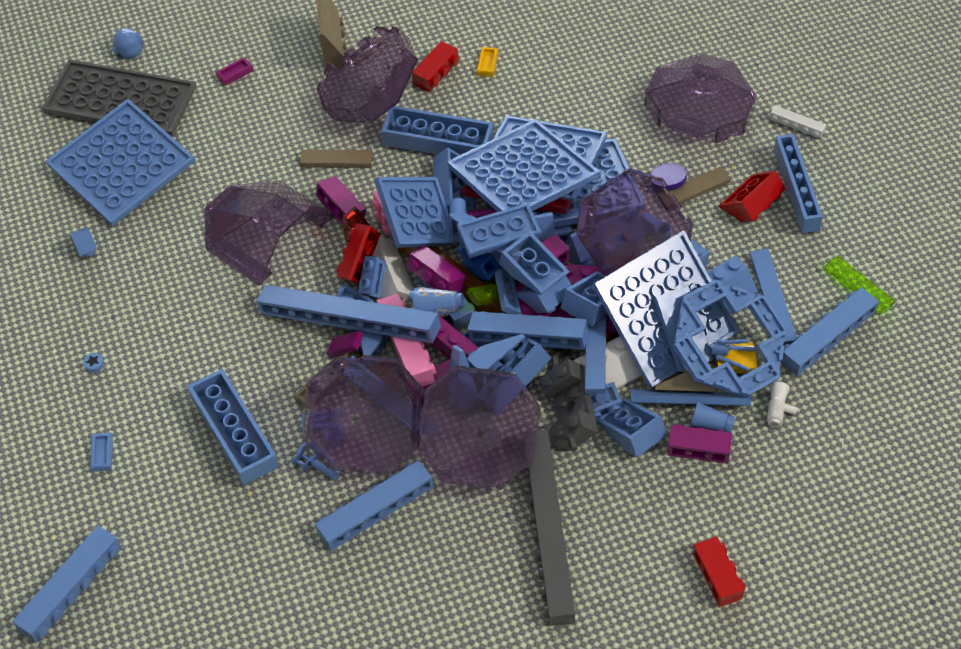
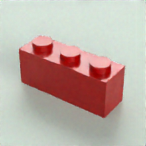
(435, 66)
(719, 571)

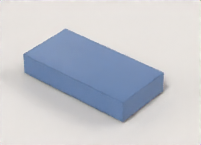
(101, 452)

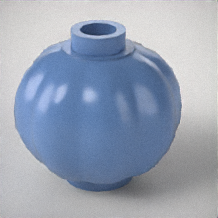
(127, 43)

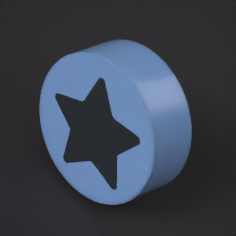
(93, 362)

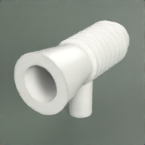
(777, 404)

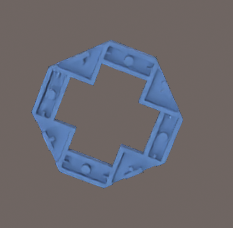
(724, 376)

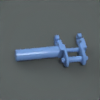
(313, 461)

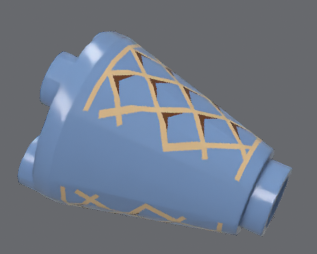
(437, 300)

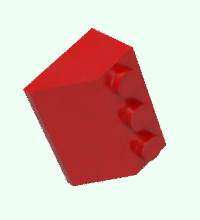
(753, 196)
(361, 244)

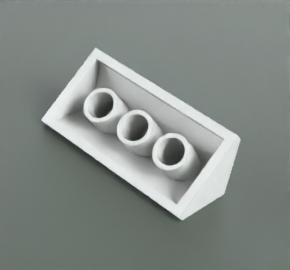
(395, 275)

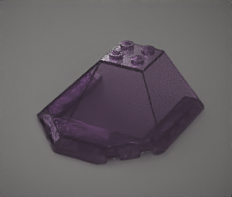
(250, 219)

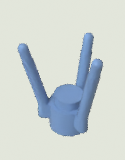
(721, 348)

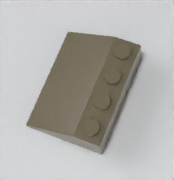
(331, 33)

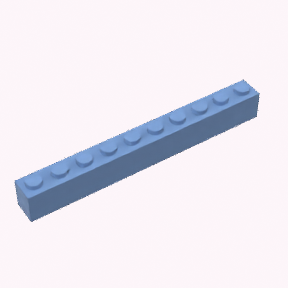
(349, 313)

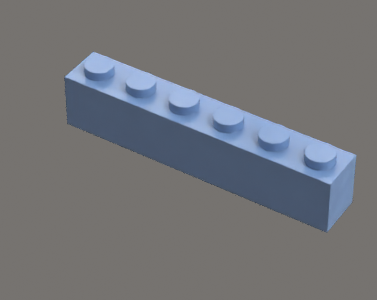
(798, 183)
(547, 331)
(829, 331)
(374, 505)
(67, 584)

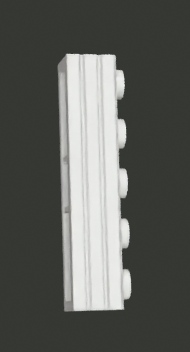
(797, 121)

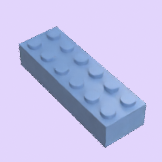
(433, 131)
(233, 427)

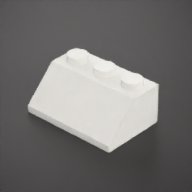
(619, 364)

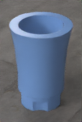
(711, 419)

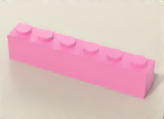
(411, 351)

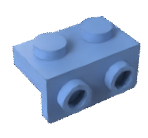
(372, 276)
(606, 401)

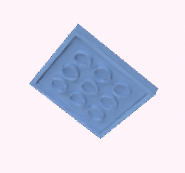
(415, 211)

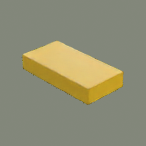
(487, 61)

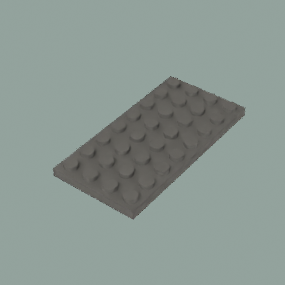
(94, 90)

